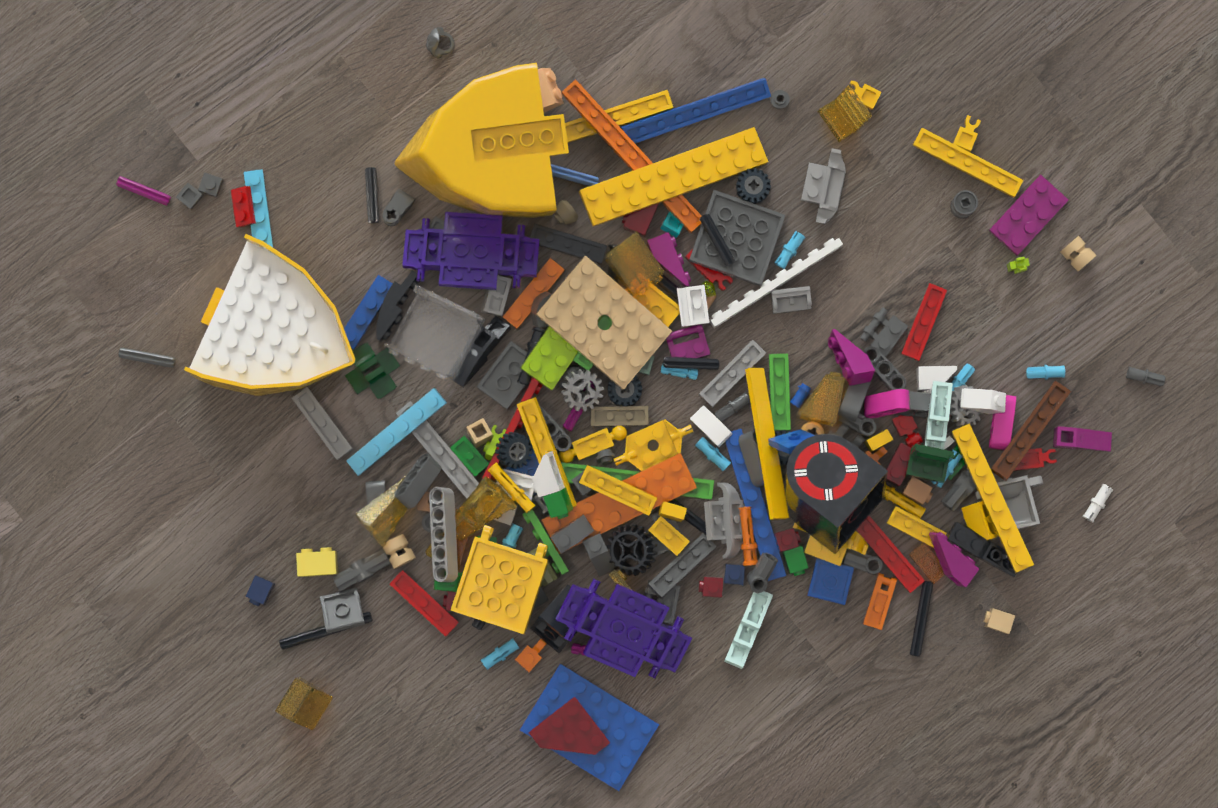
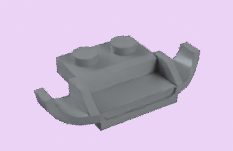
(824, 186)
(724, 520)

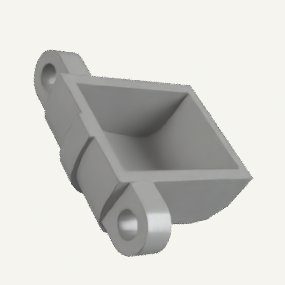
(1020, 499)

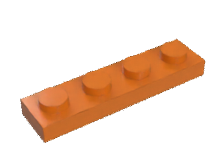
(543, 282)

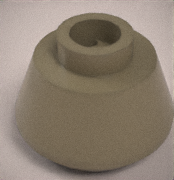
(565, 213)

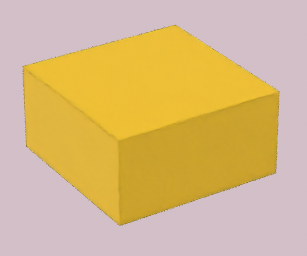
(878, 440)
(672, 511)

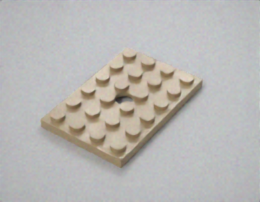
(575, 313)

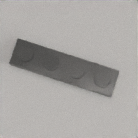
(682, 566)

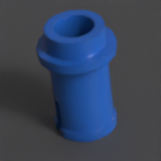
(801, 395)

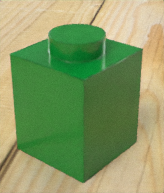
(558, 504)
(795, 561)

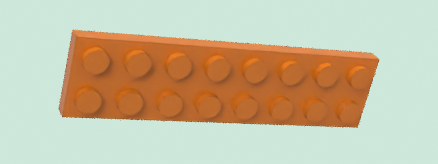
(663, 480)

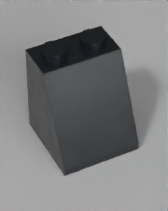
(549, 628)

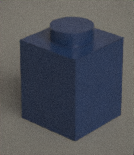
(259, 591)

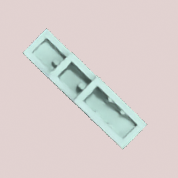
(938, 414)
(748, 629)

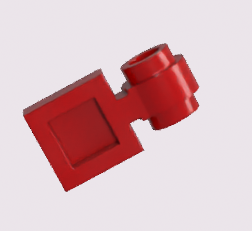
(905, 426)

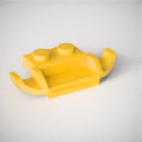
(815, 548)

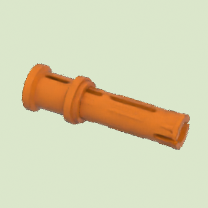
(748, 546)

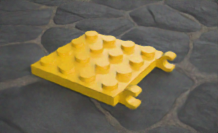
(500, 583)

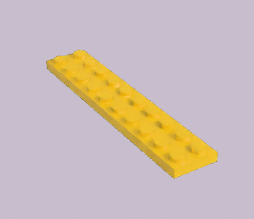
(673, 176)

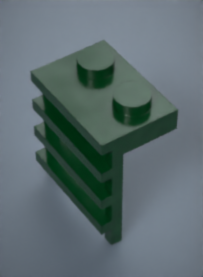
(928, 463)

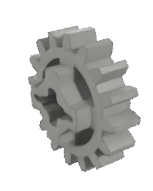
(584, 382)
(959, 413)

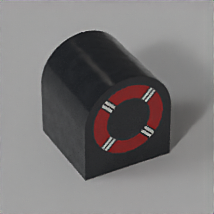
(832, 488)

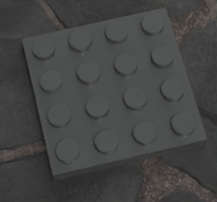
(747, 231)

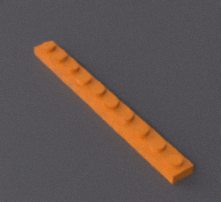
(625, 148)

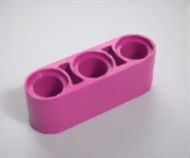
(886, 403)
(1002, 425)

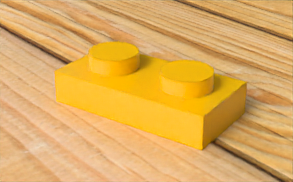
(668, 535)

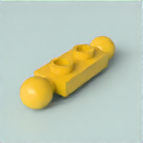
(593, 444)

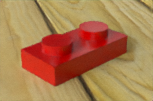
(243, 206)

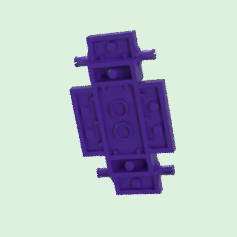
(471, 251)
(624, 629)

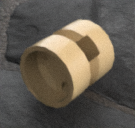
(1084, 257)
(395, 545)

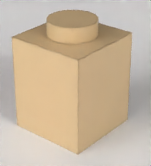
(479, 433)
(999, 620)

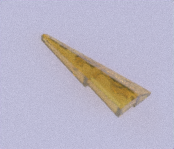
(482, 506)
(382, 515)

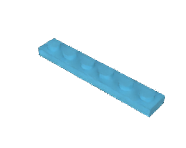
(262, 228)
(396, 431)

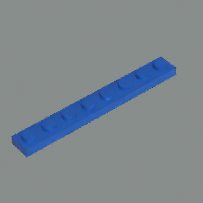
(697, 111)
(752, 497)

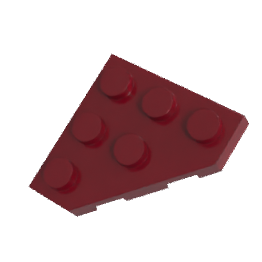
(570, 730)

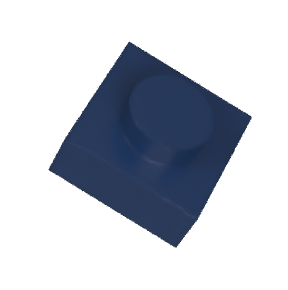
(734, 574)

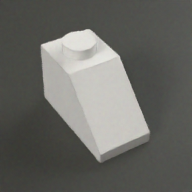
(928, 374)
(983, 400)
(547, 476)

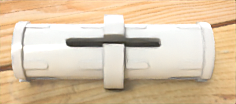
(1097, 503)

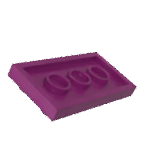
(1028, 215)

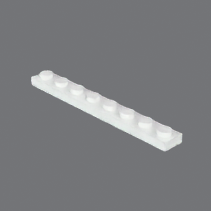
(782, 277)

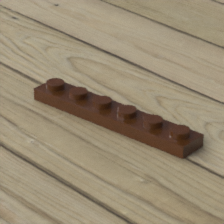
(1030, 430)

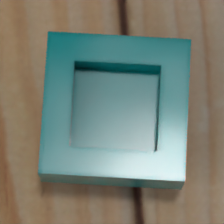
(671, 225)

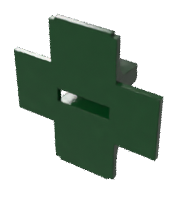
(377, 380)

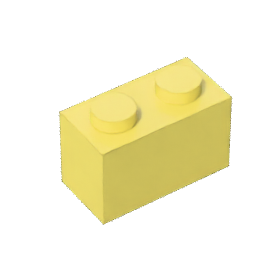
(317, 563)

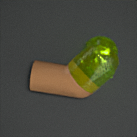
(710, 293)

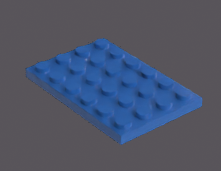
(620, 723)

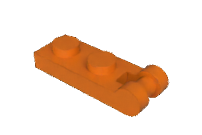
(879, 602)

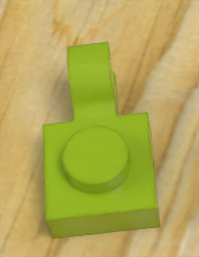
(1019, 265)
(490, 447)

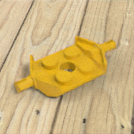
(668, 439)

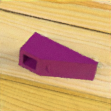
(664, 252)
(854, 362)
(1082, 439)
(953, 562)

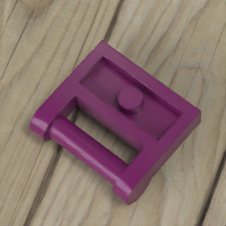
(690, 349)

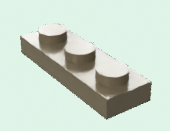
(620, 416)

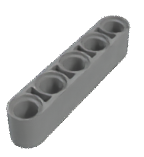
(447, 543)

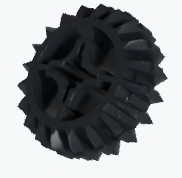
(620, 541)

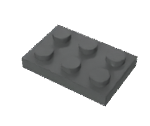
(501, 379)

